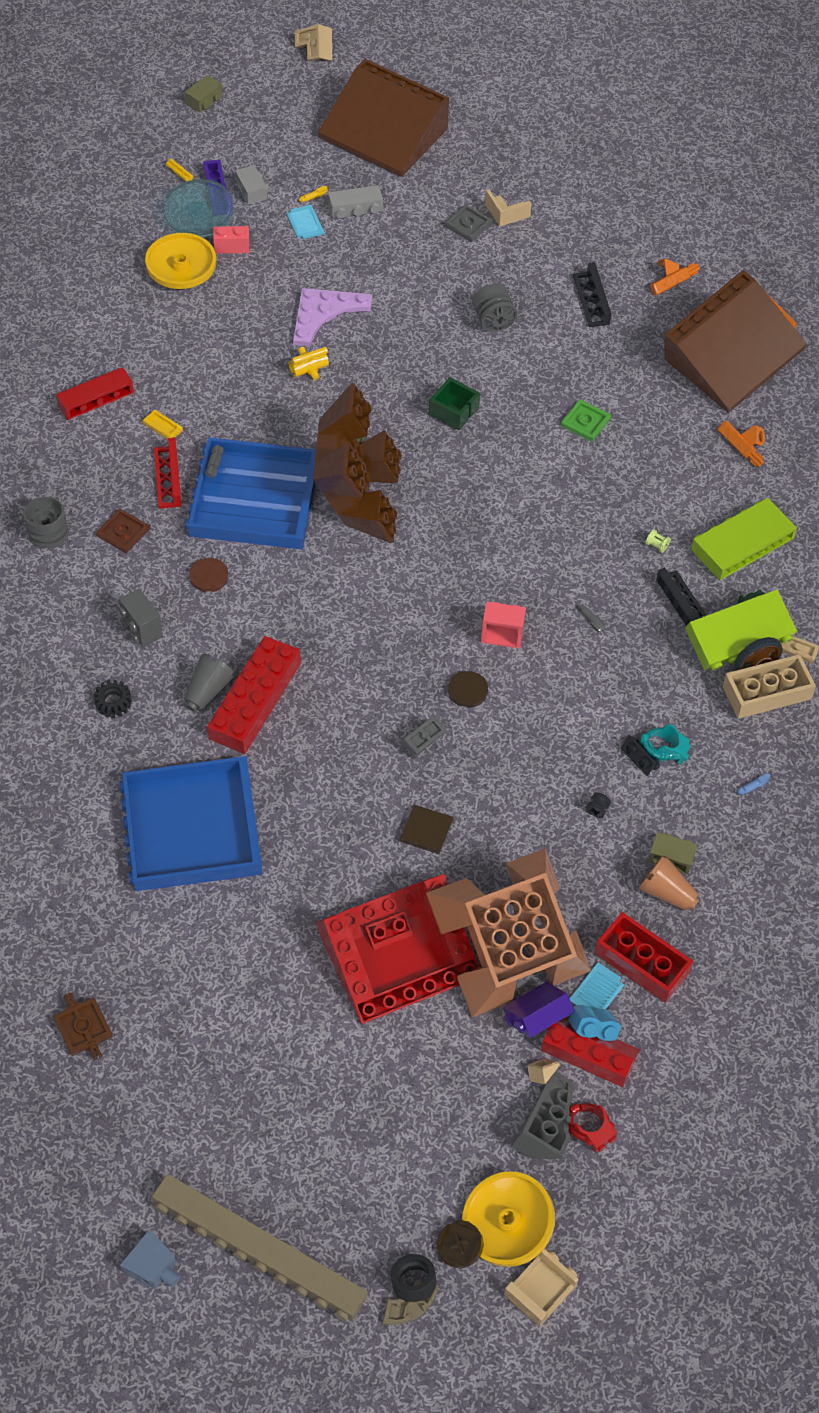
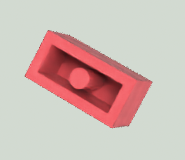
(231, 239)

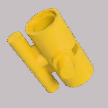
(309, 362)

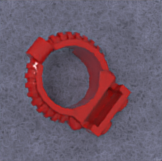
(596, 1139)

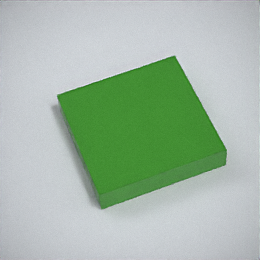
(586, 420)

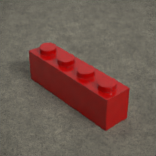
(95, 393)

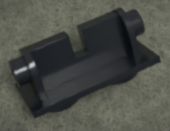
(639, 756)

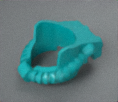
(679, 743)

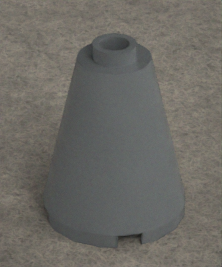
(207, 682)

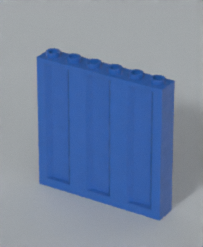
(256, 496)

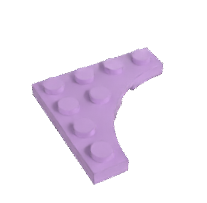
(322, 306)

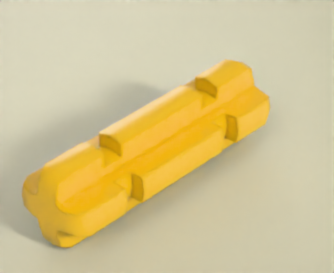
(179, 170)

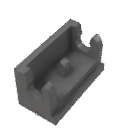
(423, 736)

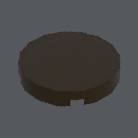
(468, 689)
(460, 1244)

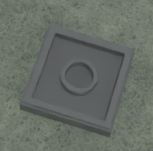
(468, 223)

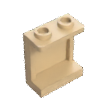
(542, 1287)

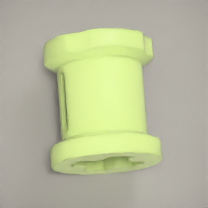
(658, 541)

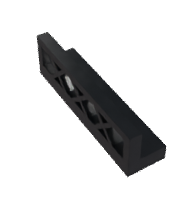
(598, 293)
(676, 598)

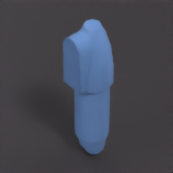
(758, 782)

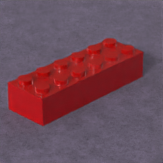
(254, 694)

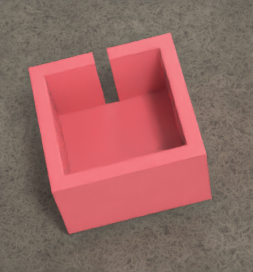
(503, 624)

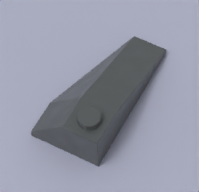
(547, 1124)

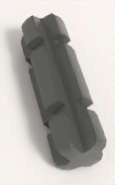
(214, 461)

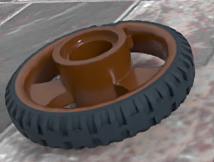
(758, 652)

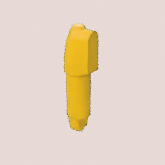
(317, 193)

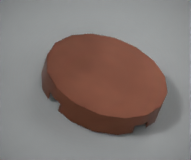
(209, 575)

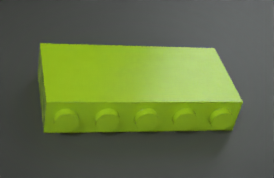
(743, 538)
(726, 633)

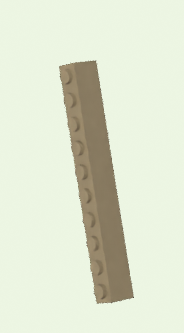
(259, 1248)

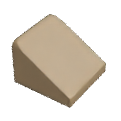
(542, 1070)

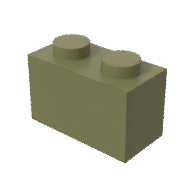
(203, 94)
(678, 851)

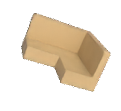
(317, 40)
(506, 214)

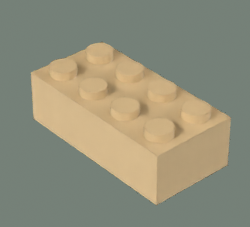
(768, 686)

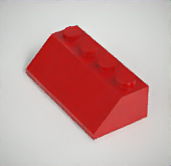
(601, 1058)

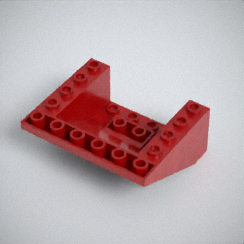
(394, 951)

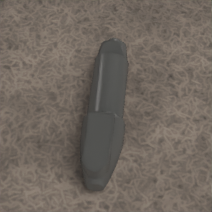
(594, 621)

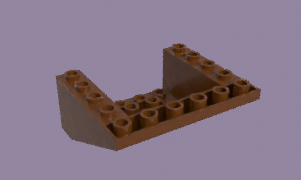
(386, 118)
(732, 342)

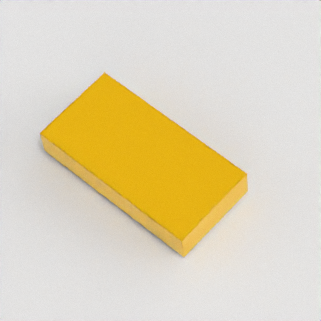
(162, 425)

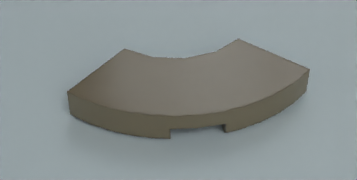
(401, 1311)

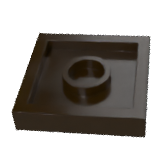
(426, 829)

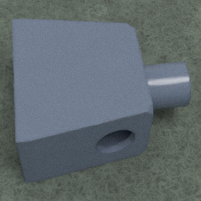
(151, 1263)

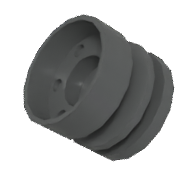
(494, 307)
(46, 522)

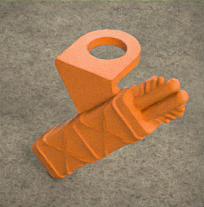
(673, 275)
(745, 441)

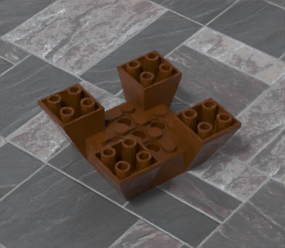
(346, 467)

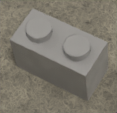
(251, 184)

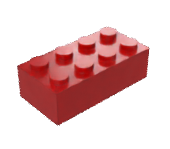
(643, 957)

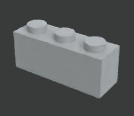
(355, 201)

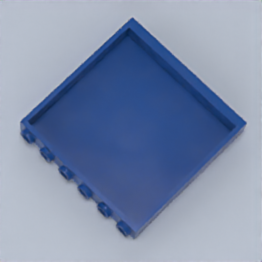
(190, 824)

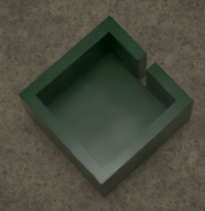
(454, 403)

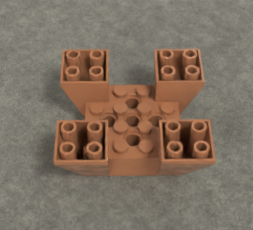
(484, 915)

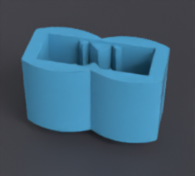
(594, 1023)

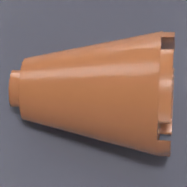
(669, 885)

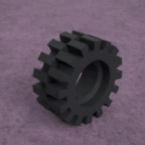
(112, 708)

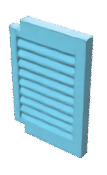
(305, 222)
(597, 988)

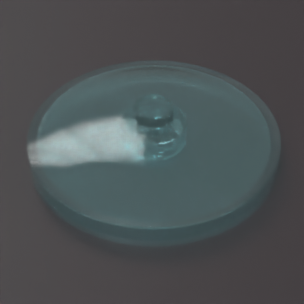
(198, 207)

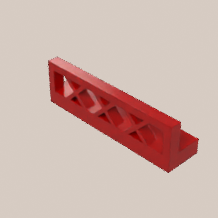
(174, 472)

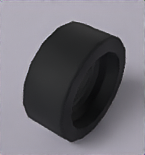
(418, 1292)

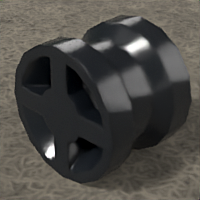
(598, 804)

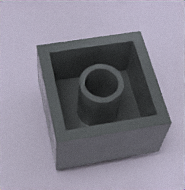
(140, 618)

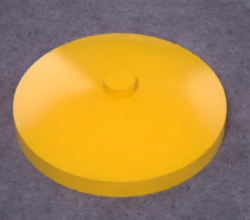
(180, 260)
(512, 1217)

